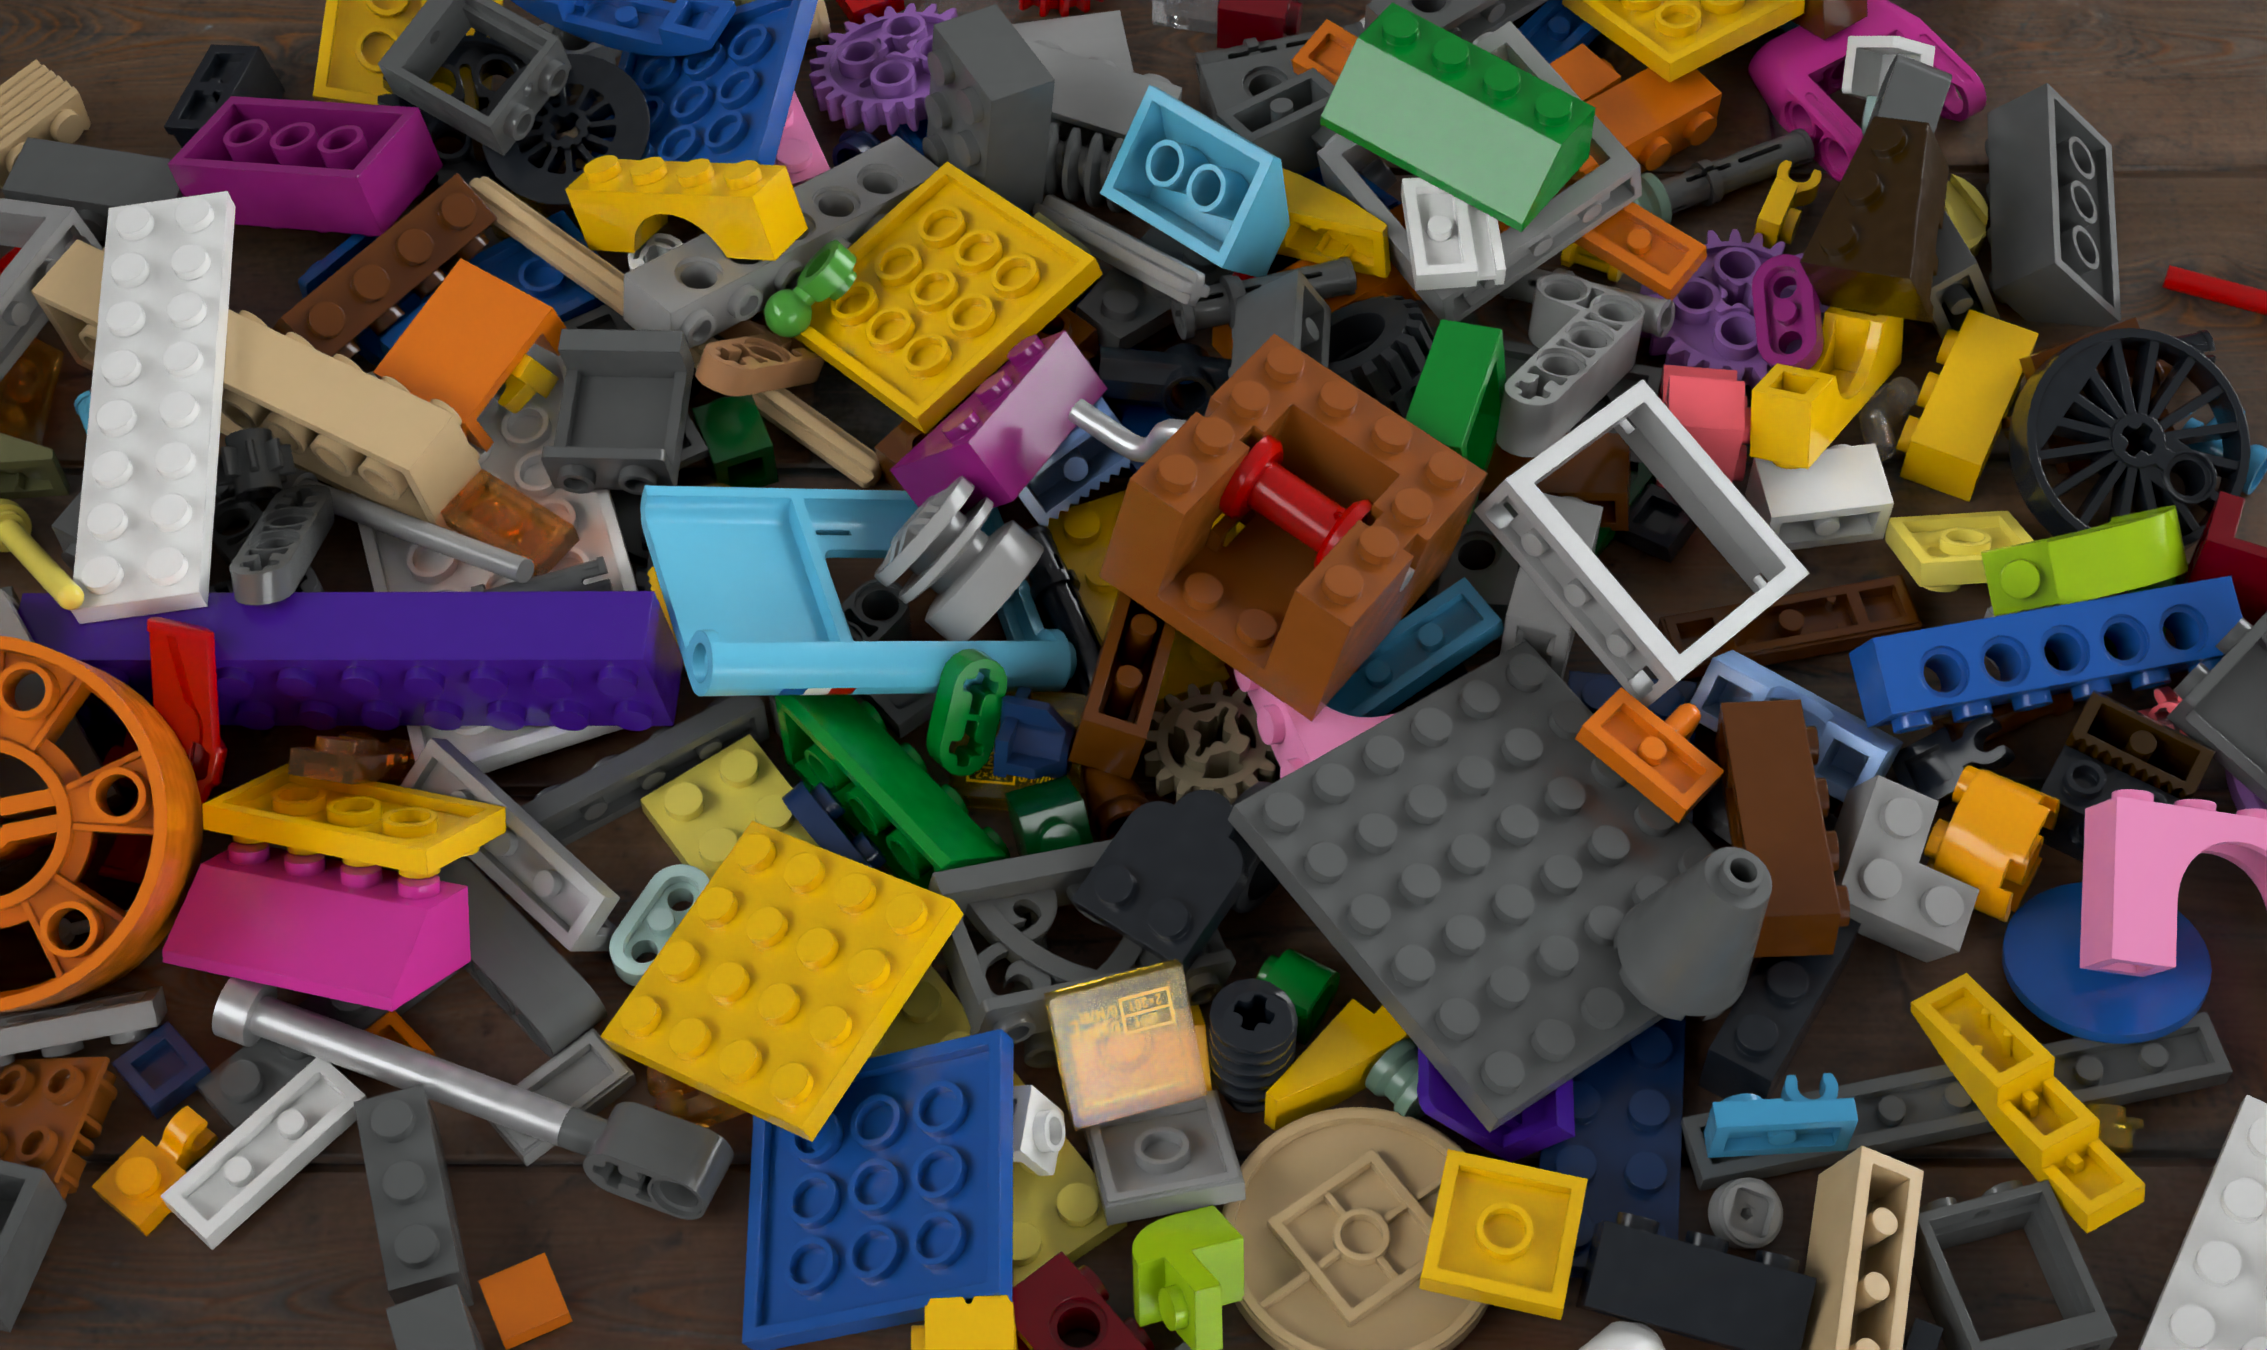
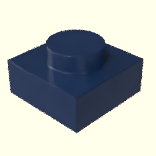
(161, 1069)

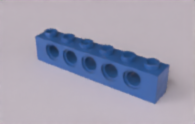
(1892, 666)

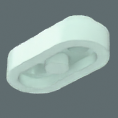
(652, 918)

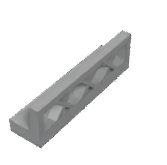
(526, 857)

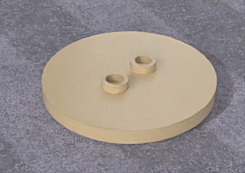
(1343, 1233)

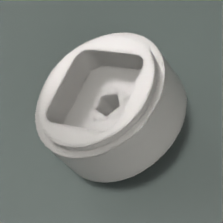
(1745, 1213)

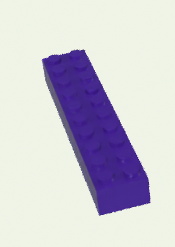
(404, 658)

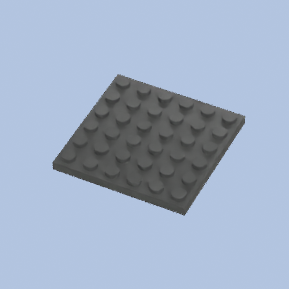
(1479, 877)

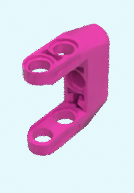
(1802, 70)

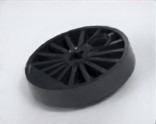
(2122, 417)

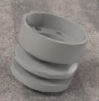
(959, 561)

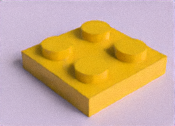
(1503, 1234)

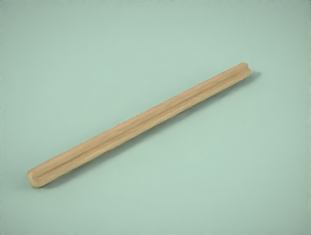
(607, 285)

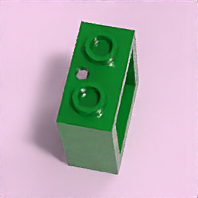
(1462, 390)

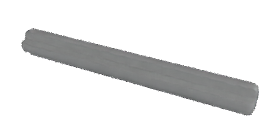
(1127, 252)

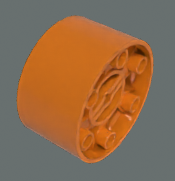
(75, 814)

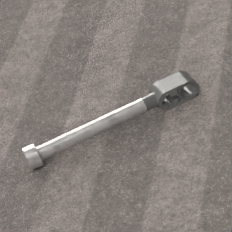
(630, 1154)

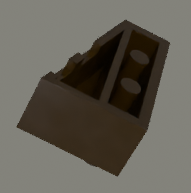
(1883, 224)

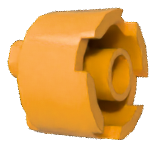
(1992, 839)

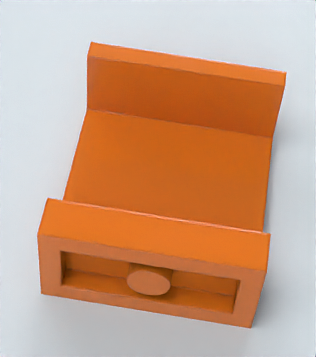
(470, 343)

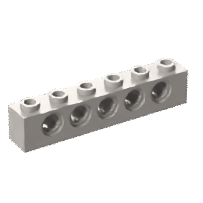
(707, 293)

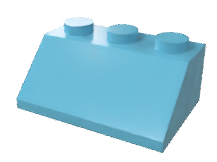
(1201, 185)

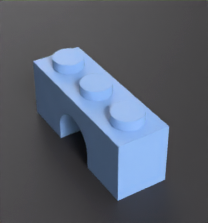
(1846, 746)

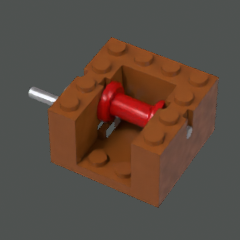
(1338, 510)

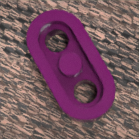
(1786, 319)

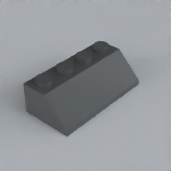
(2052, 213)

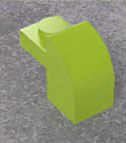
(1186, 1273)

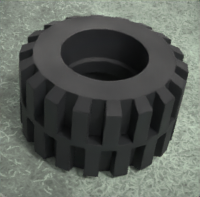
(1381, 348)

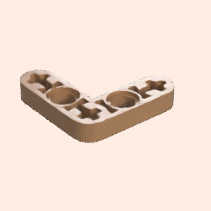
(756, 360)

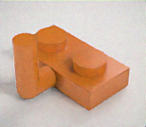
(1652, 752)

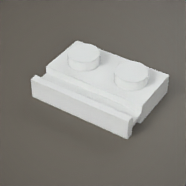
(1449, 239)

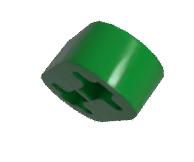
(966, 712)

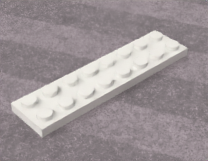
(155, 409)

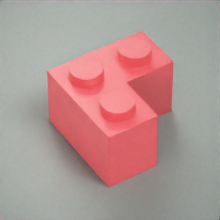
(1713, 411)

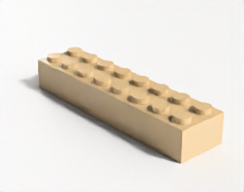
(339, 420)

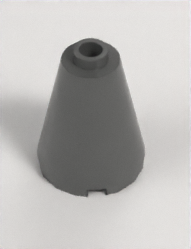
(1696, 936)

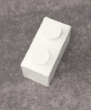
(1830, 503)

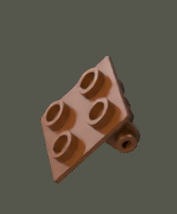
(51, 1110)

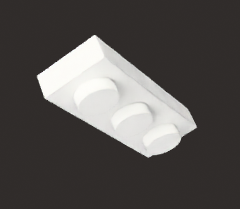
(264, 1152)

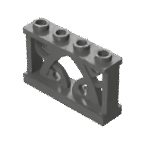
(1039, 883)

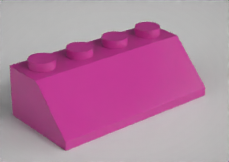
(320, 926)

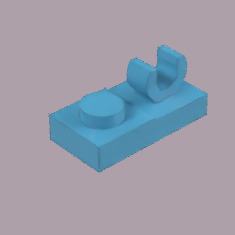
(1781, 1125)

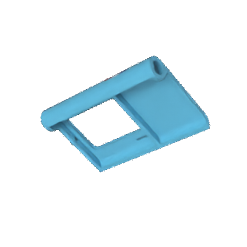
(762, 610)

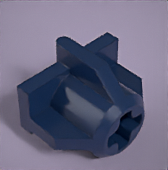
(1032, 739)

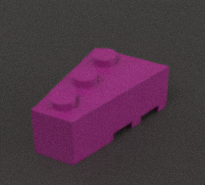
(1005, 425)

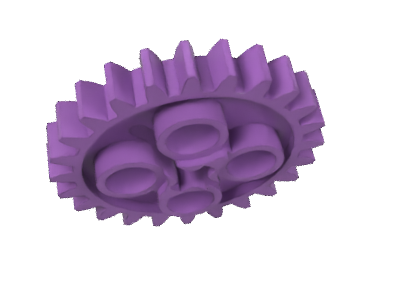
(878, 69)
(1716, 311)

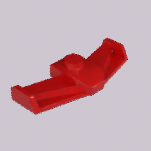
(188, 701)

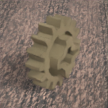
(1196, 735)

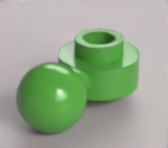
(824, 276)

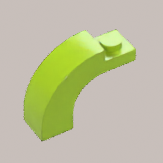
(2087, 563)

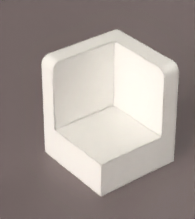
(1871, 57)

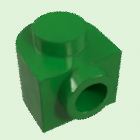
(1306, 983)

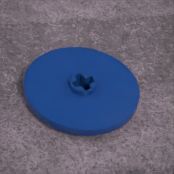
(2094, 1005)

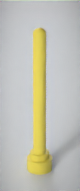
(17, 539)

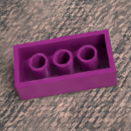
(310, 163)

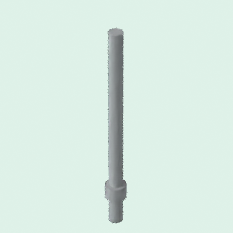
(421, 532)

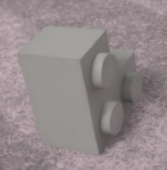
(1889, 891)

